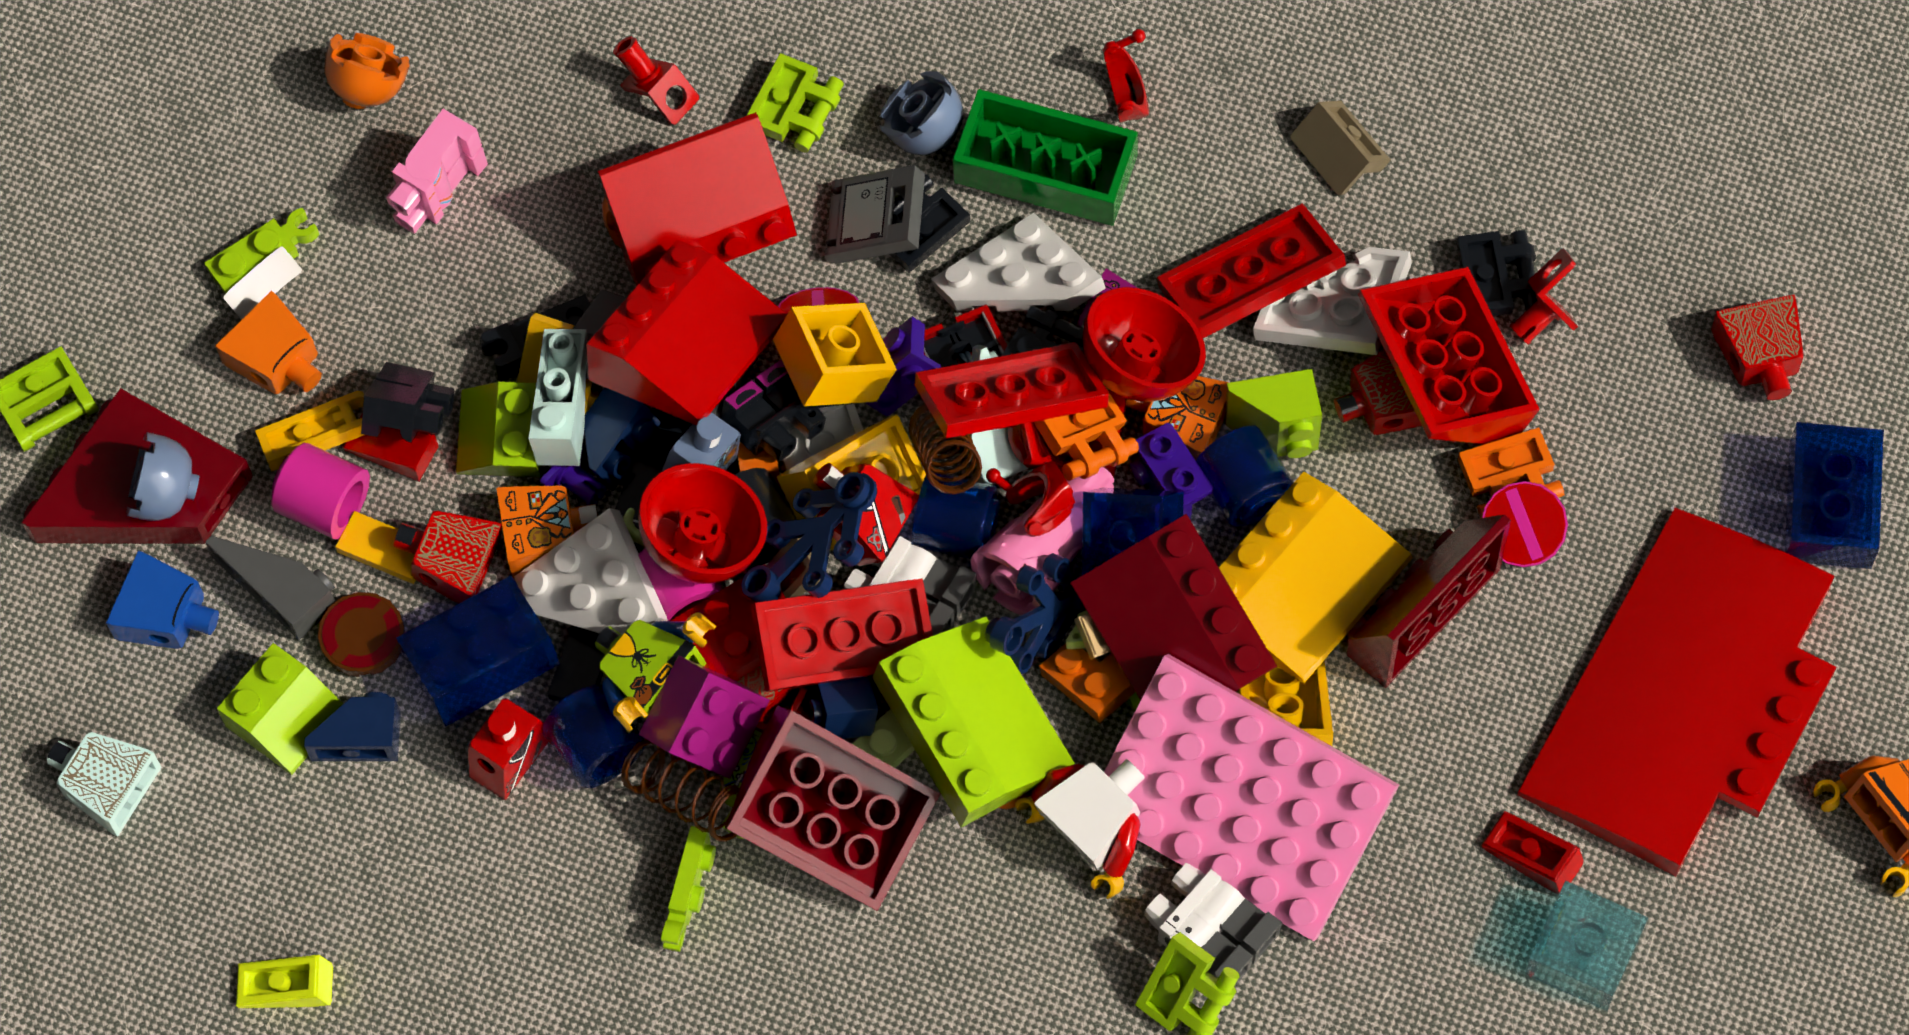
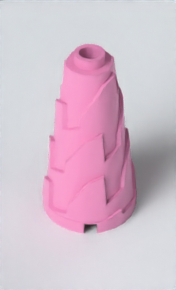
(1013, 548)

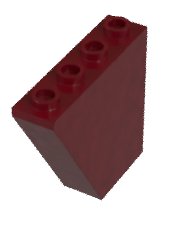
(91, 490)

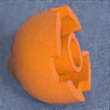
(364, 70)

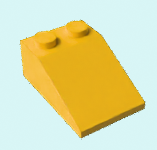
(880, 445)
(1294, 701)

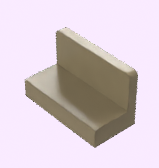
(1338, 145)

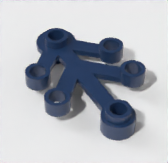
(848, 500)
(1008, 634)

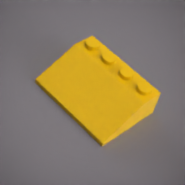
(1311, 573)

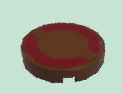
(361, 634)

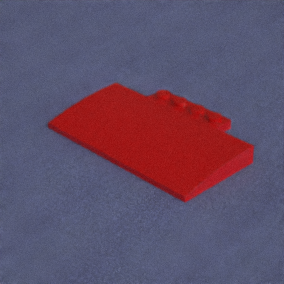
(1687, 693)

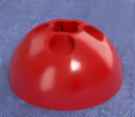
(1142, 344)
(701, 523)

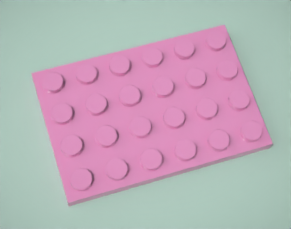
(1249, 796)

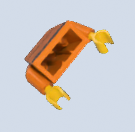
(1881, 799)

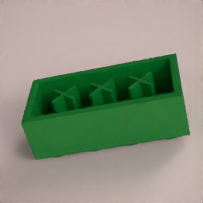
(1045, 157)

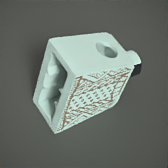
(104, 777)

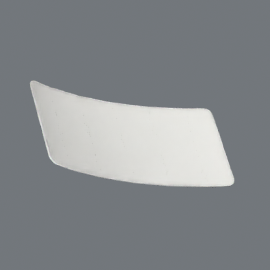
(268, 275)

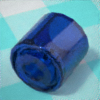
(1244, 475)
(955, 522)
(590, 737)

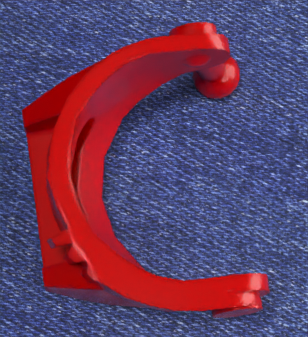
(1121, 70)
(1029, 446)
(1044, 480)

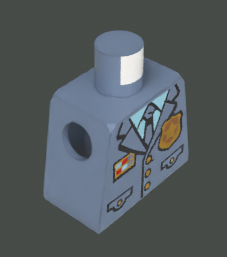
(707, 443)

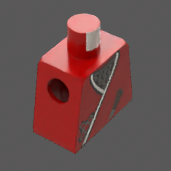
(885, 516)
(508, 743)

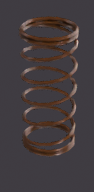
(927, 454)
(641, 789)

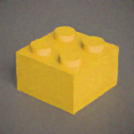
(834, 354)

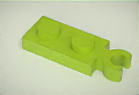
(244, 255)
(687, 892)

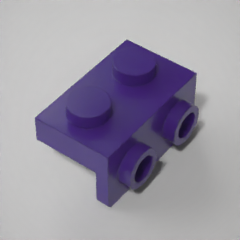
(907, 353)
(1169, 466)

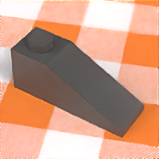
(277, 583)

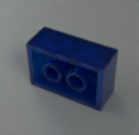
(1834, 495)
(478, 650)

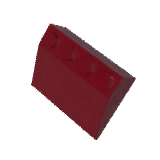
(1428, 598)
(1175, 602)
(829, 807)

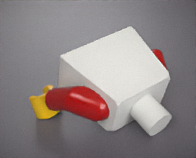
(1091, 815)

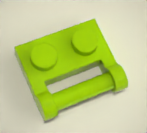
(39, 386)

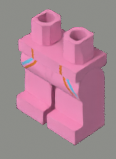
(434, 170)

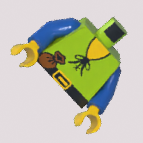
(642, 660)

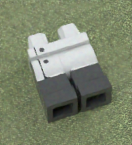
(945, 585)
(1214, 919)

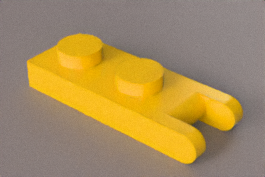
(320, 426)

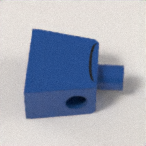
(159, 606)

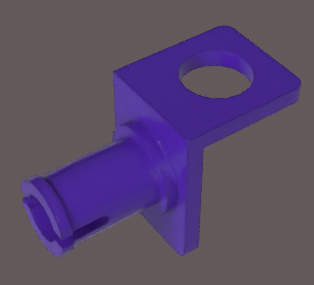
(575, 480)

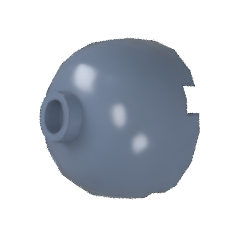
(923, 114)
(161, 479)

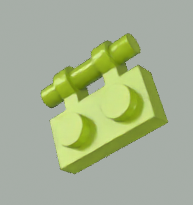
(784, 95)
(1175, 983)

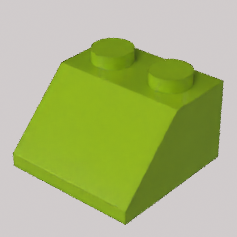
(1282, 407)
(496, 430)
(278, 707)

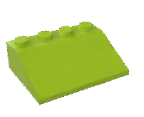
(970, 719)

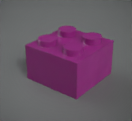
(704, 717)

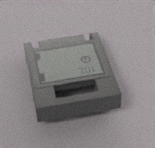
(864, 211)

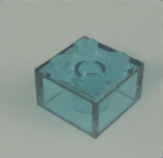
(1586, 945)

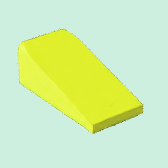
(285, 983)

